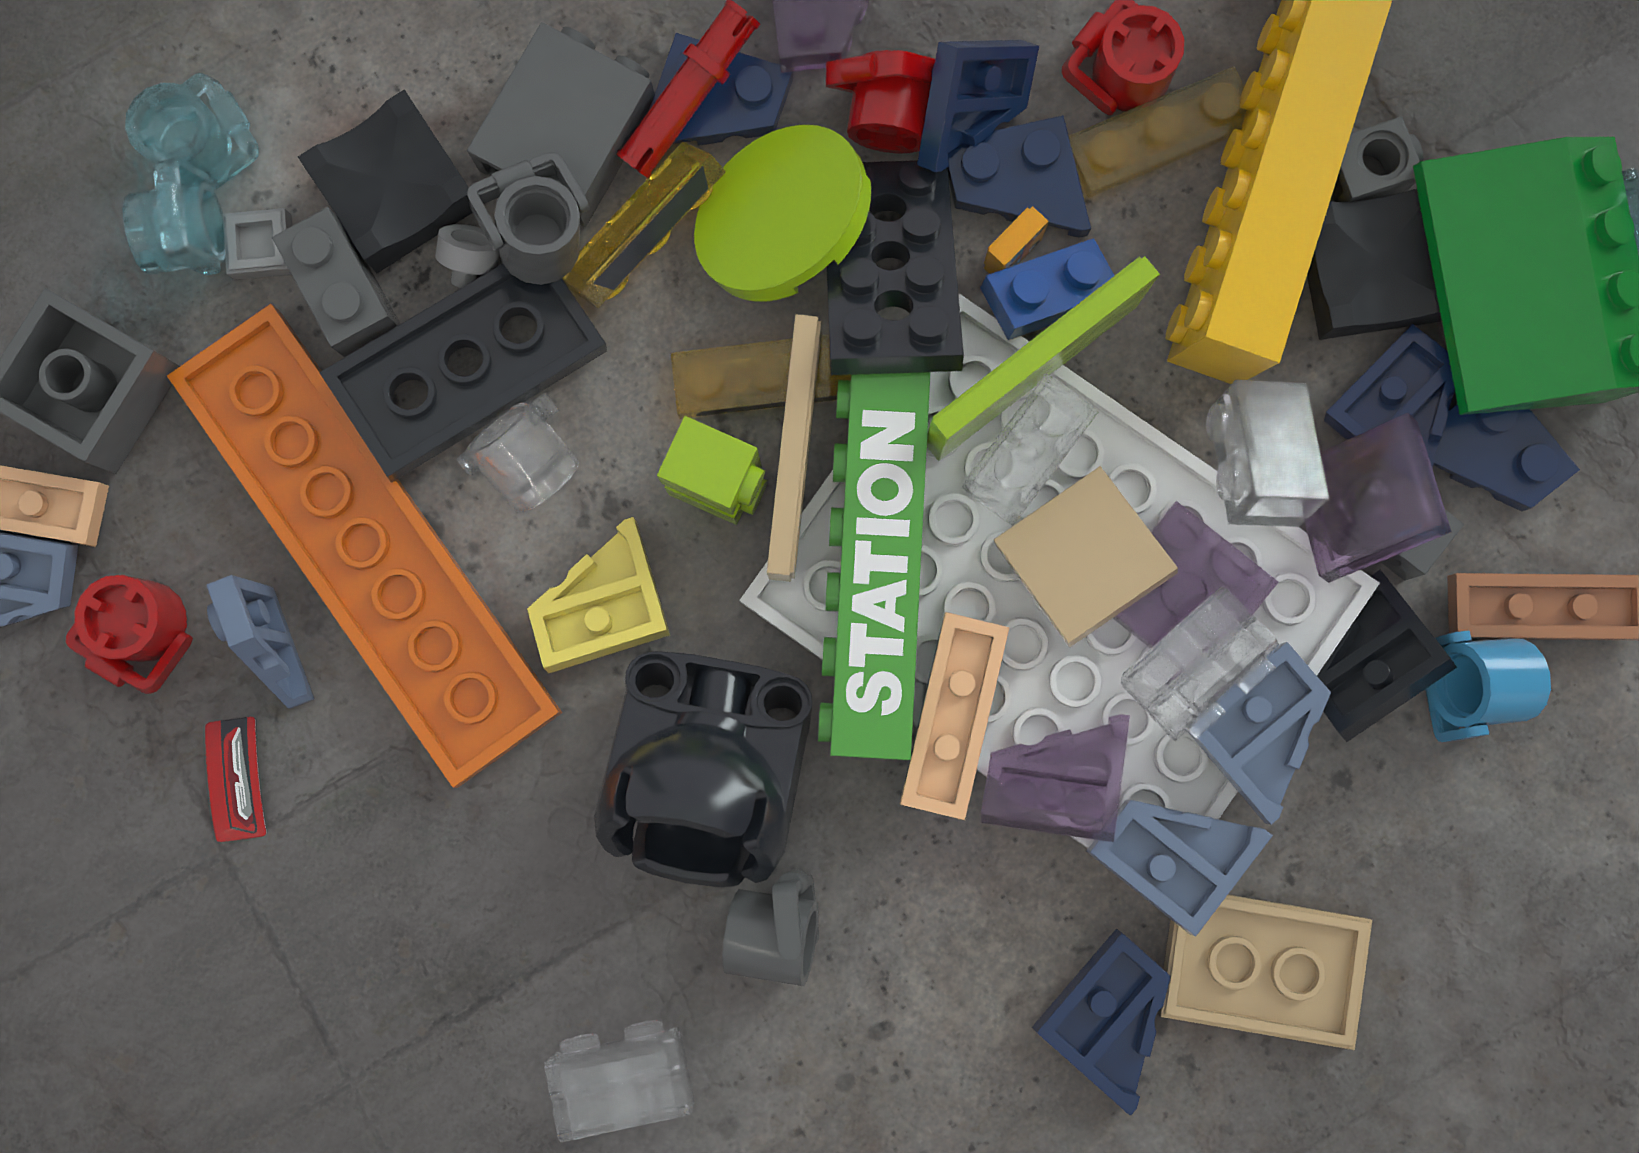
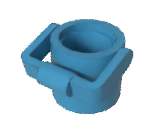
(1490, 686)

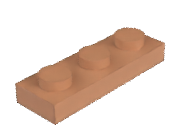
(1544, 606)

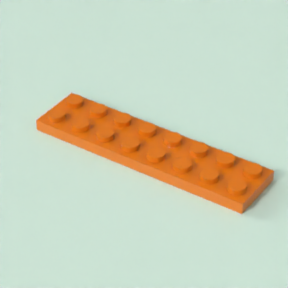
(364, 547)

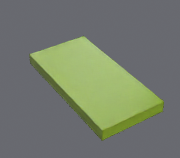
(1040, 356)

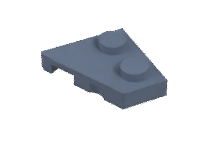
(257, 632)

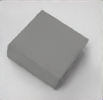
(250, 244)

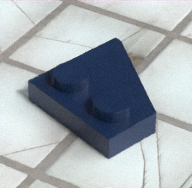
(972, 93)
(1021, 170)
(1407, 378)
(1108, 1018)

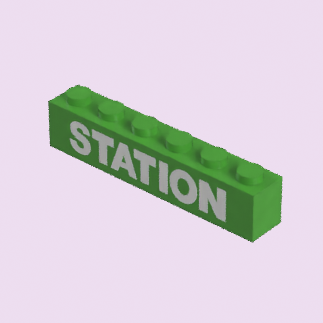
(879, 565)

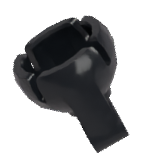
(703, 769)

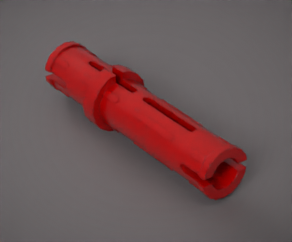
(689, 87)

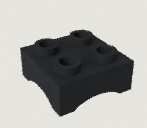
(389, 182)
(1372, 268)

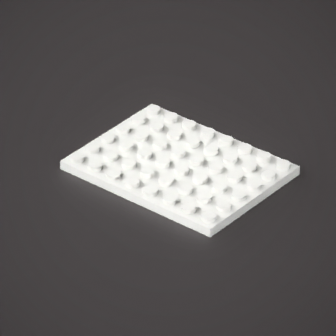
(1041, 679)

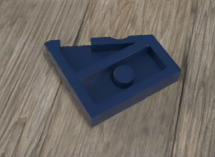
(743, 106)
(1504, 455)

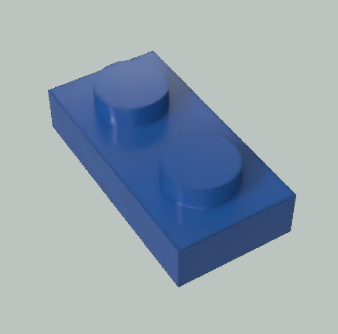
(1045, 287)

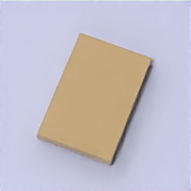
(1270, 971)

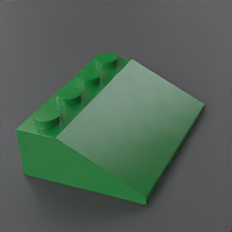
(1534, 273)

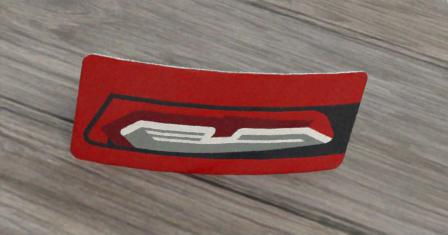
(234, 779)

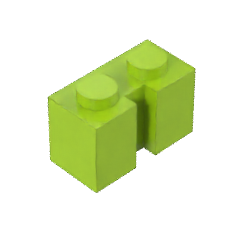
(713, 471)

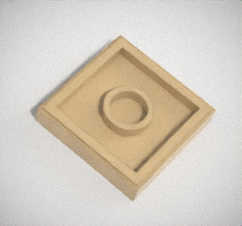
(1085, 556)

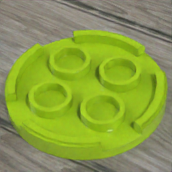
(782, 212)

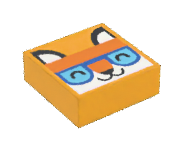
(1016, 241)

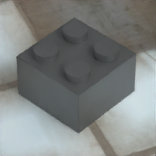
(81, 382)

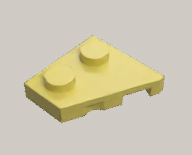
(600, 606)

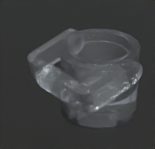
(522, 455)

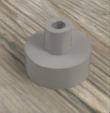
(465, 252)

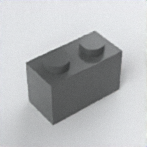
(336, 282)

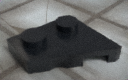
(1380, 662)

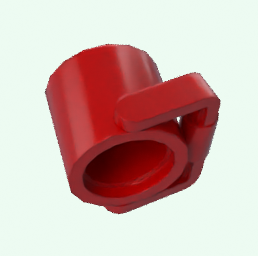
(1134, 56)
(887, 97)
(130, 622)

